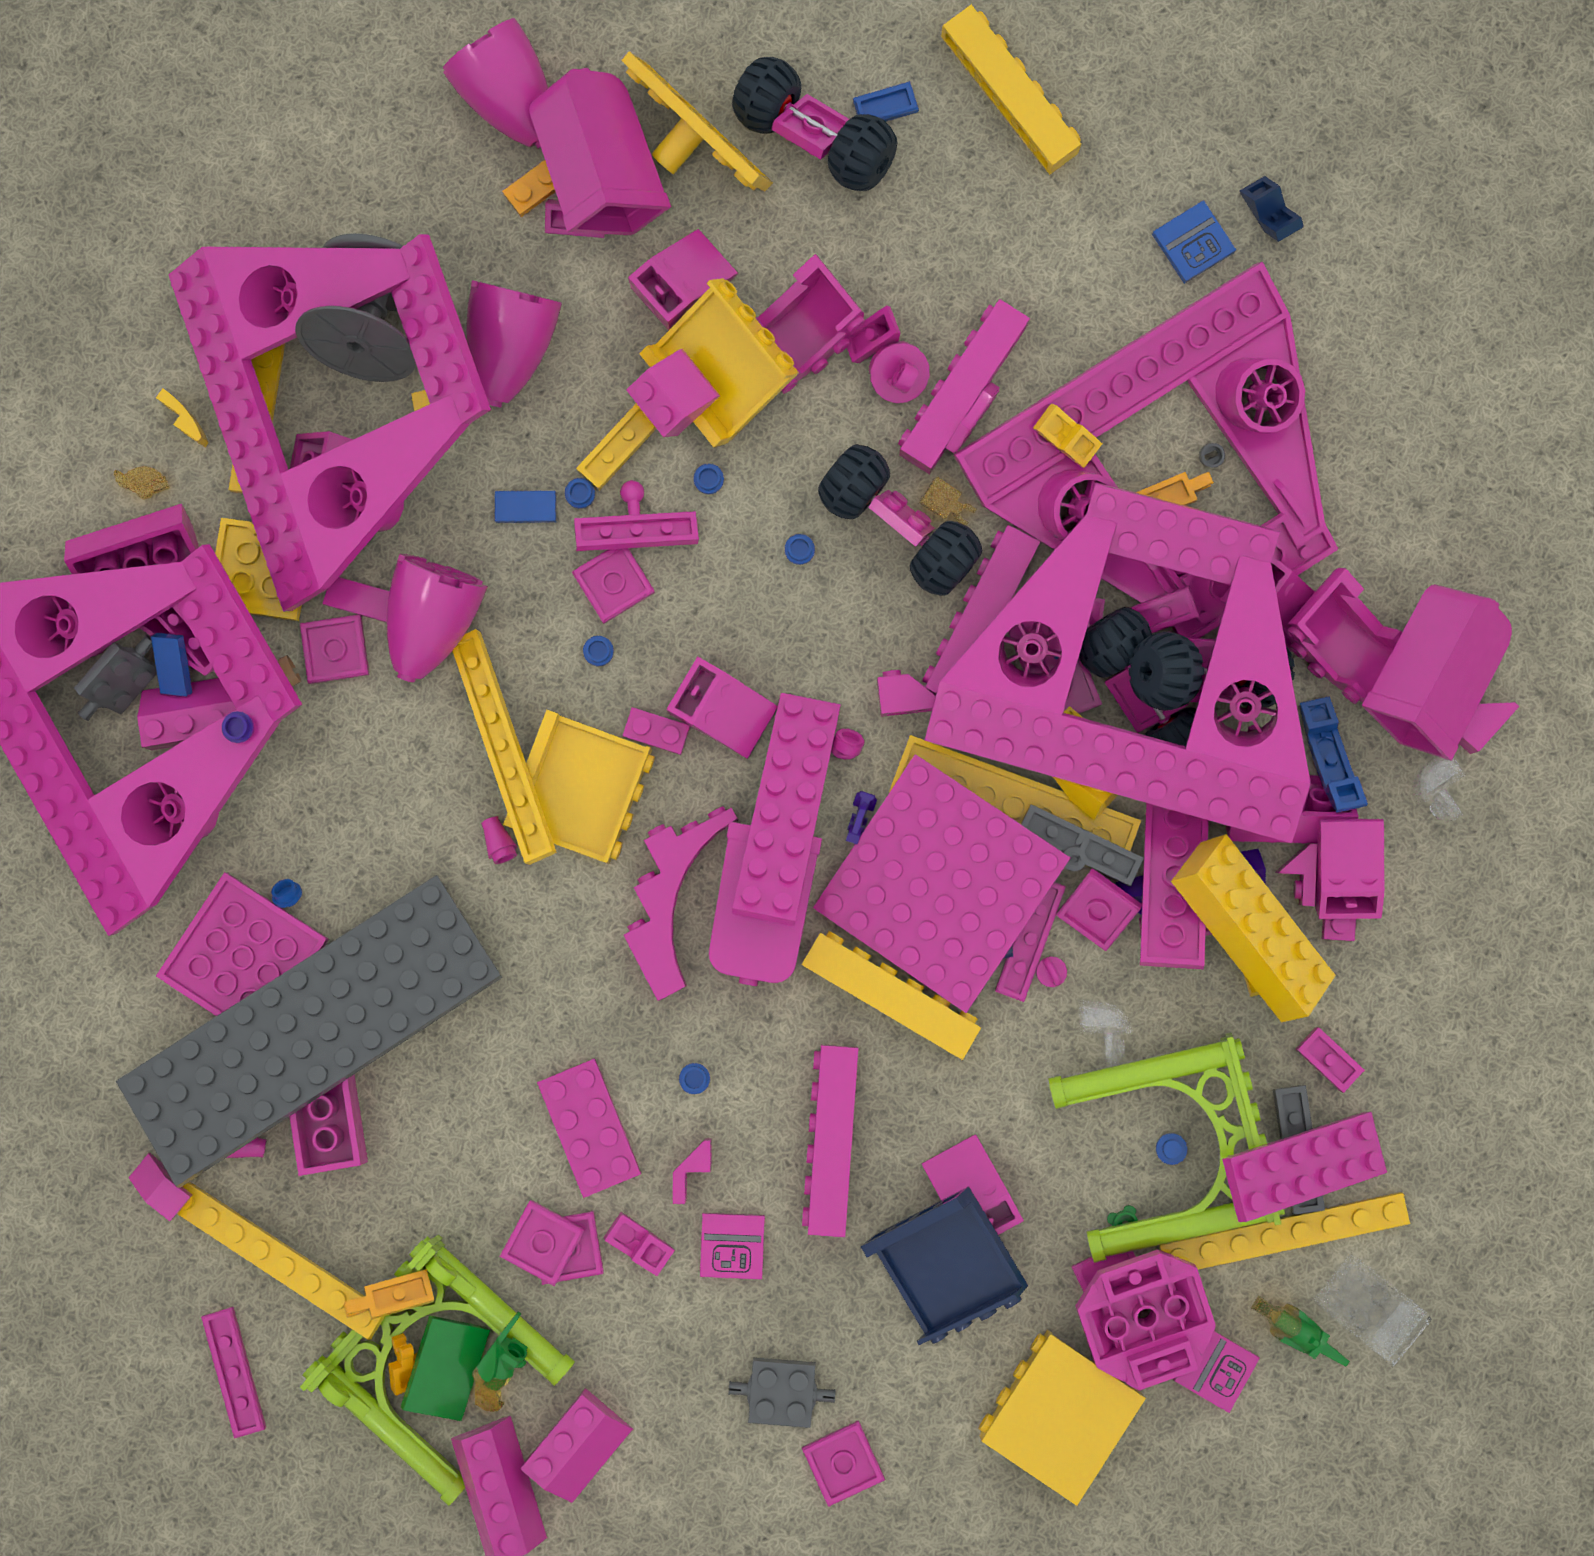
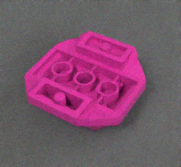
(1152, 1347)

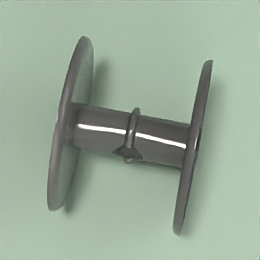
(357, 339)

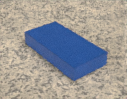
(888, 102)
(525, 506)
(171, 664)

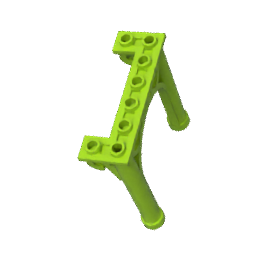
(1161, 1072)
(378, 1415)

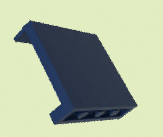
(948, 1265)

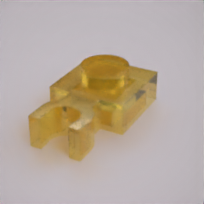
(943, 499)

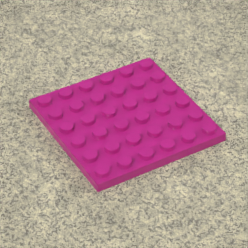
(941, 883)

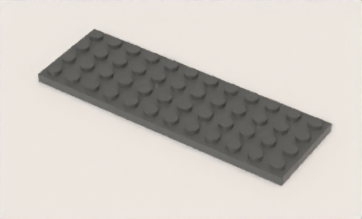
(307, 1031)

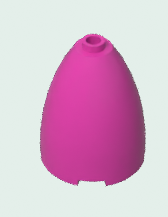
(500, 80)
(507, 337)
(428, 614)

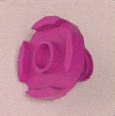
(899, 372)

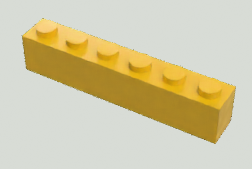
(1011, 89)
(892, 996)

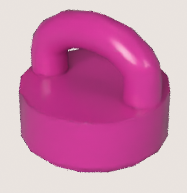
(847, 744)
(1051, 971)

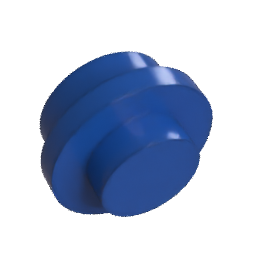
(708, 478)
(579, 493)
(799, 549)
(598, 651)
(286, 893)
(694, 1078)
(1171, 1148)

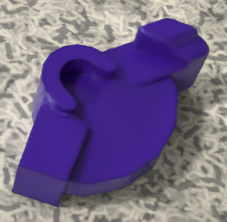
(858, 821)

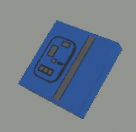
(1194, 242)

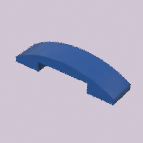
(1330, 755)

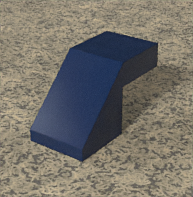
(1269, 209)

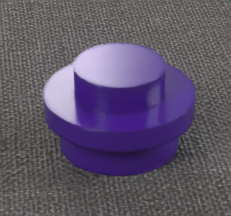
(237, 727)

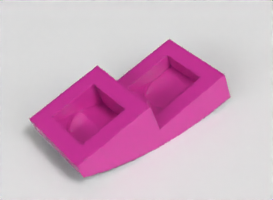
(639, 1244)

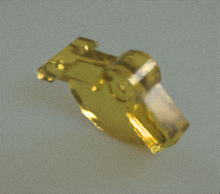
(143, 481)

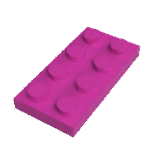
(589, 1128)

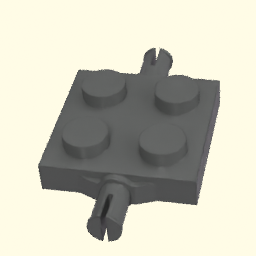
(116, 678)
(781, 1392)

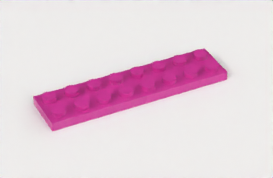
(786, 810)

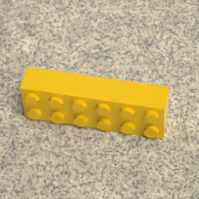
(1253, 928)

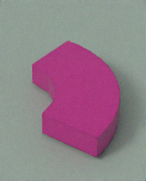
(971, 419)

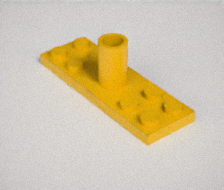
(690, 129)

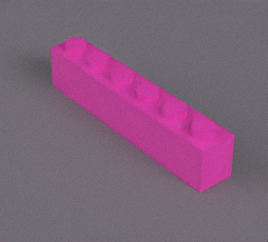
(963, 386)
(986, 600)
(832, 1140)

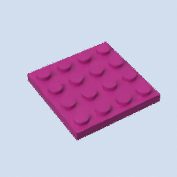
(236, 947)

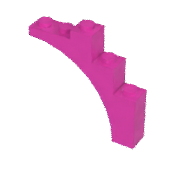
(673, 854)

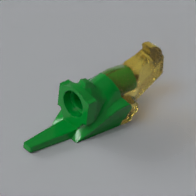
(1297, 1330)
(497, 1368)

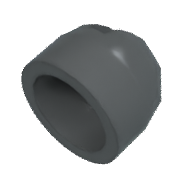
(1214, 461)

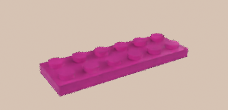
(1169, 926)
(1304, 1166)

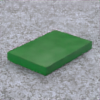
(444, 1368)

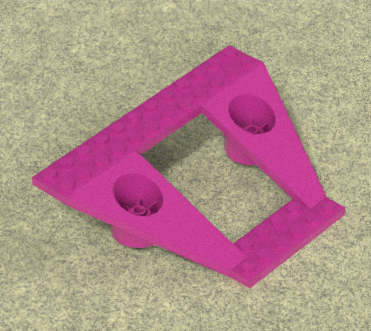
(1214, 350)
(331, 506)
(1223, 773)
(129, 836)

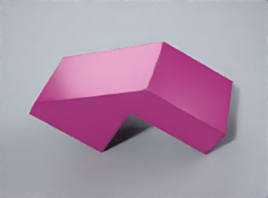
(697, 1161)
(158, 1188)

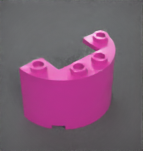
(812, 319)
(1341, 636)

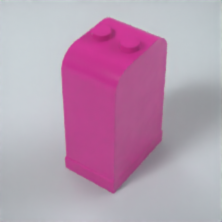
(597, 154)
(1439, 670)
(748, 945)

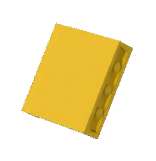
(732, 355)
(586, 784)
(1060, 1417)

